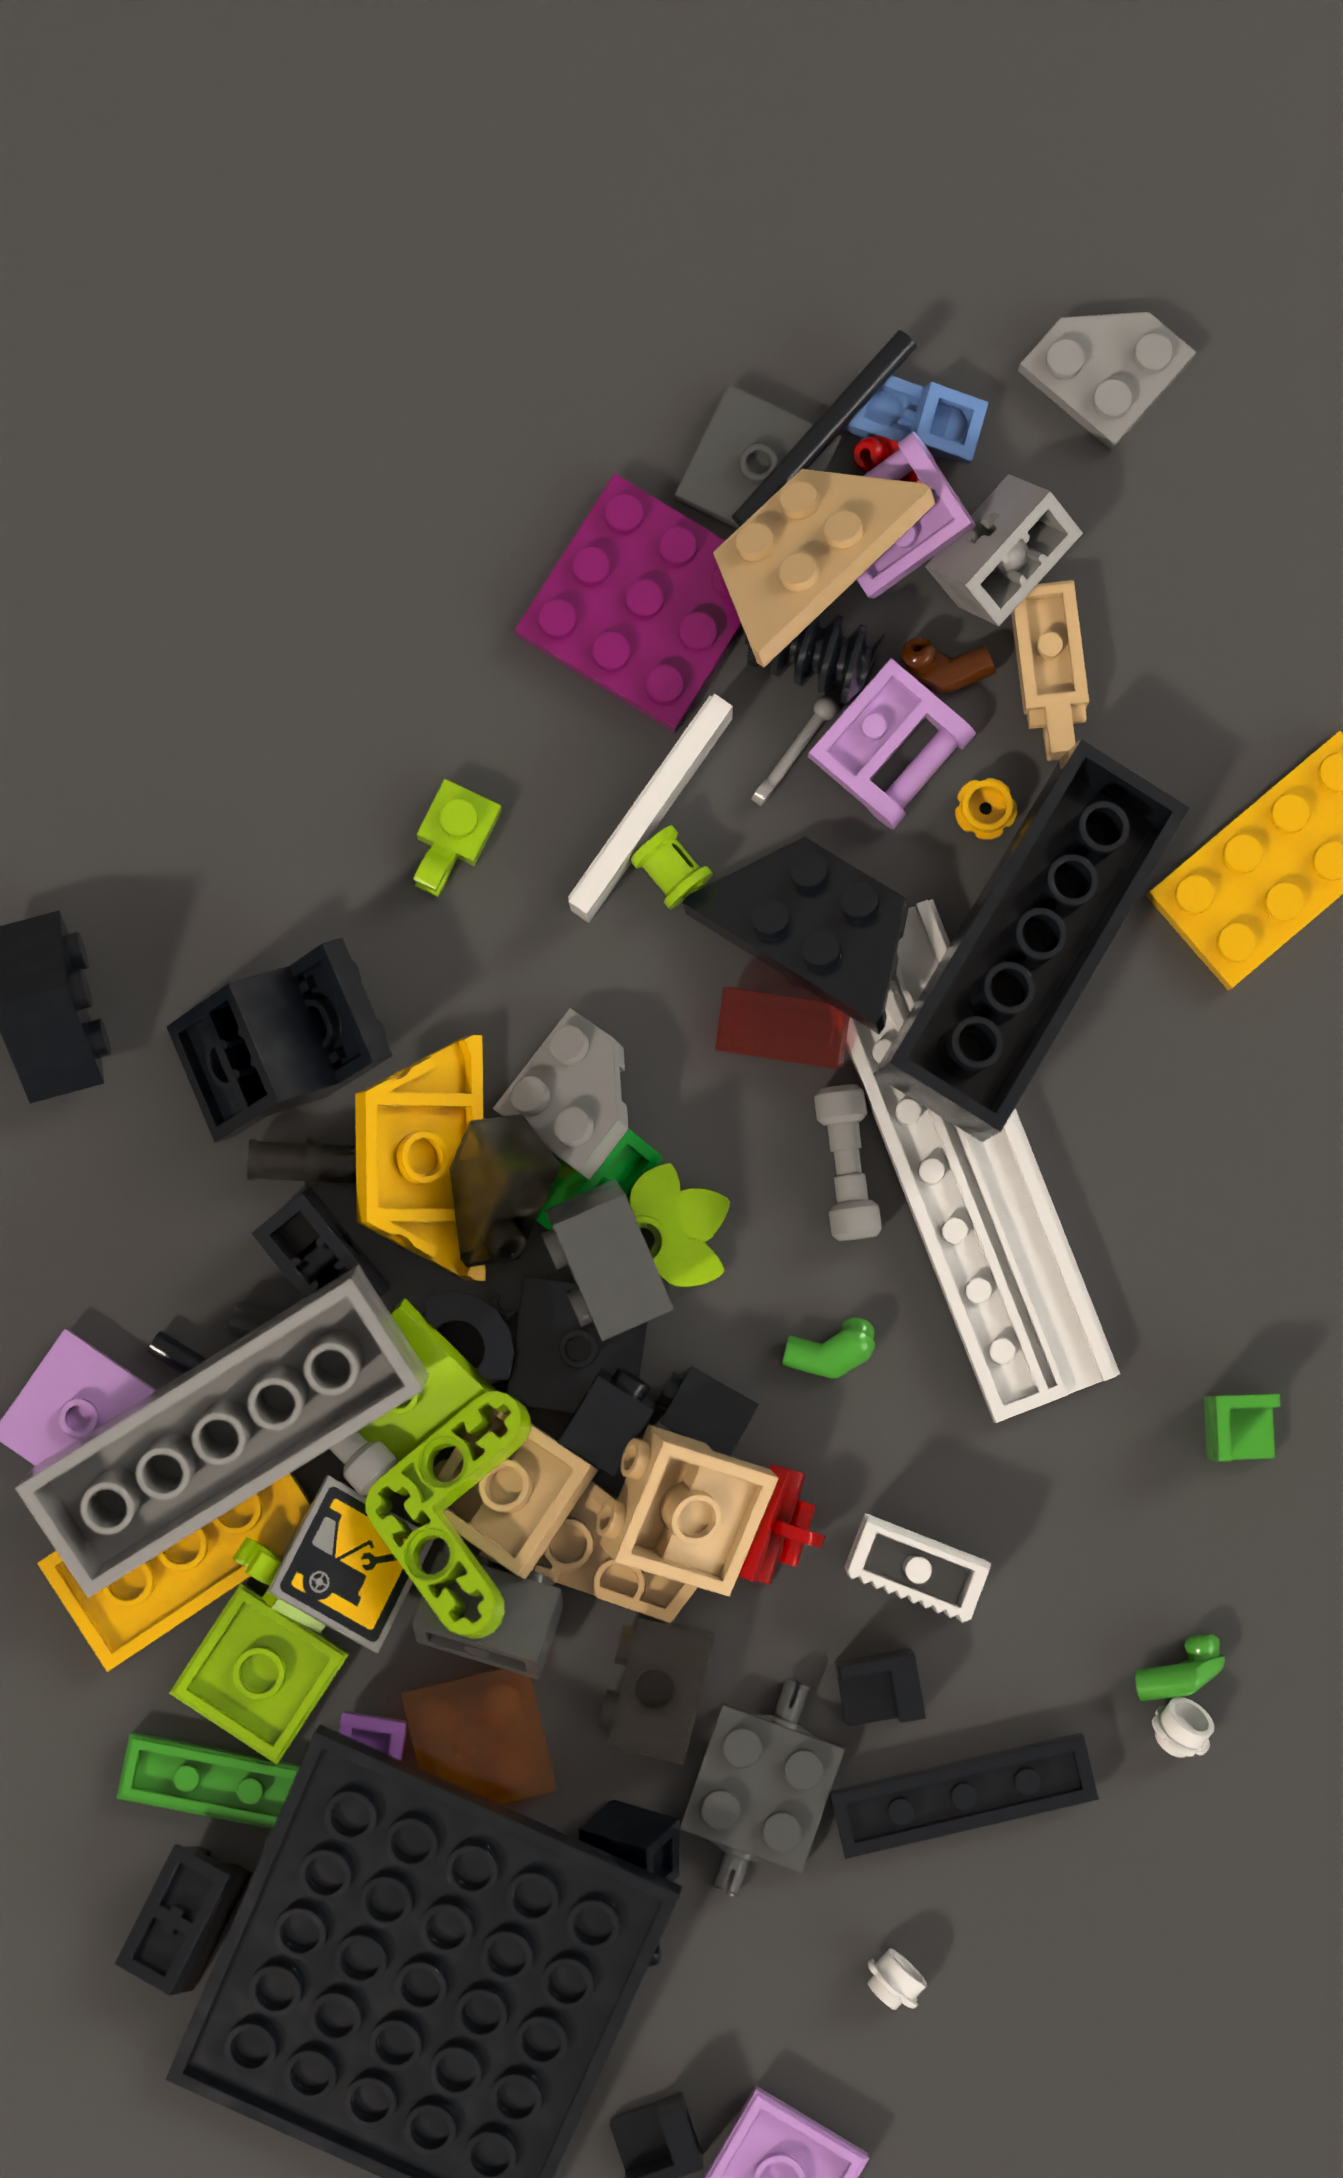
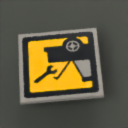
(343, 1568)

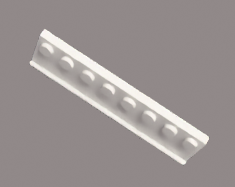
(983, 1220)

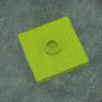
(448, 1389)
(259, 1674)

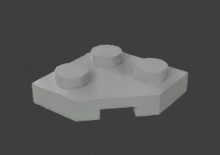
(1107, 369)
(573, 1093)

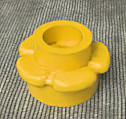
(997, 796)

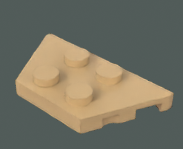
(811, 548)

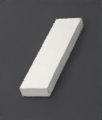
(650, 807)

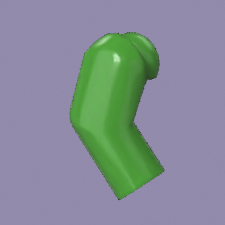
(1186, 1677)

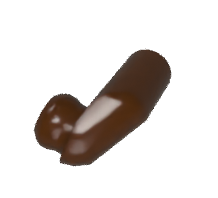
(942, 672)

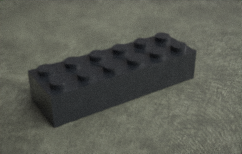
(1031, 941)

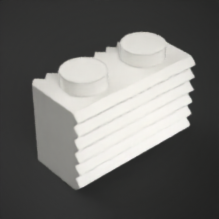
(917, 1568)

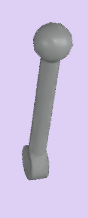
(825, 709)

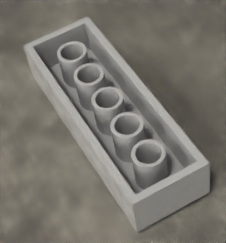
(223, 1431)

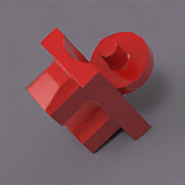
(782, 1529)

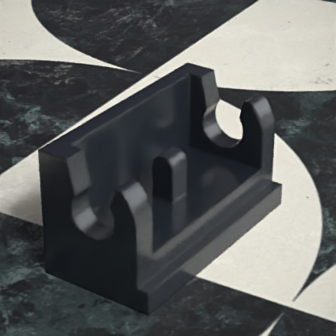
(182, 1919)

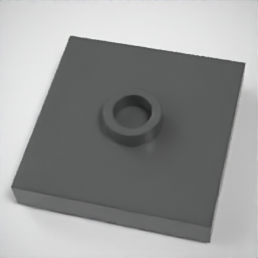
(739, 452)

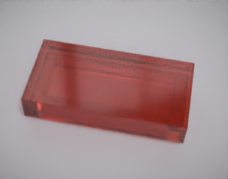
(782, 1028)

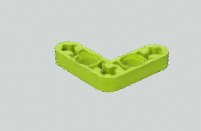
(431, 1497)

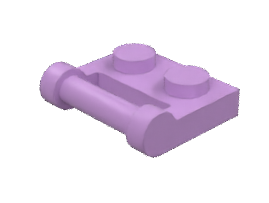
(931, 533)
(876, 729)

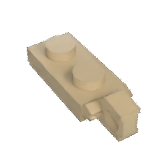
(1051, 664)

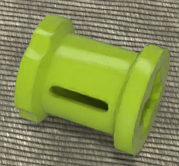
(671, 866)

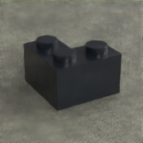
(45, 1008)

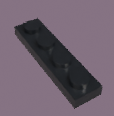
(963, 1795)

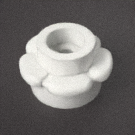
(1183, 1728)
(895, 1980)

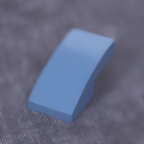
(939, 415)

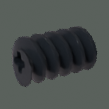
(830, 656)

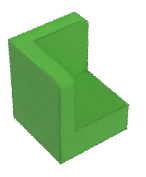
(1240, 1426)

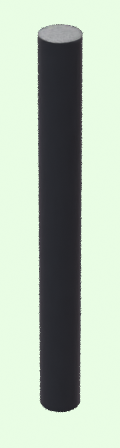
(831, 422)

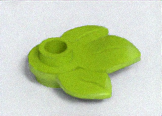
(680, 1225)

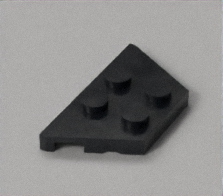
(812, 924)

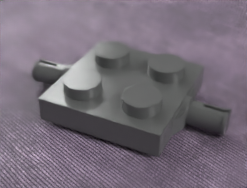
(761, 1787)

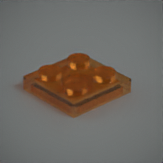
(482, 1735)

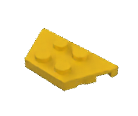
(405, 1148)

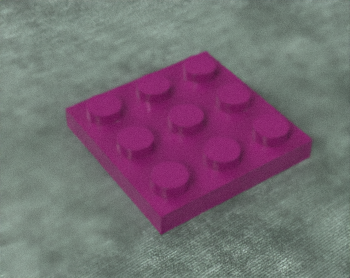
(637, 604)

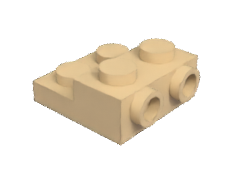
(519, 1502)
(684, 1510)

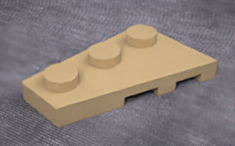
(582, 1563)

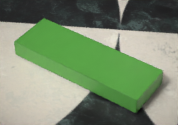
(204, 1780)

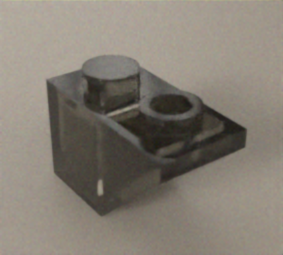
(499, 1188)

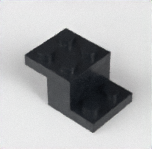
(279, 1040)

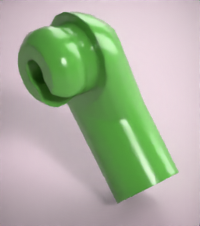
(836, 1355)

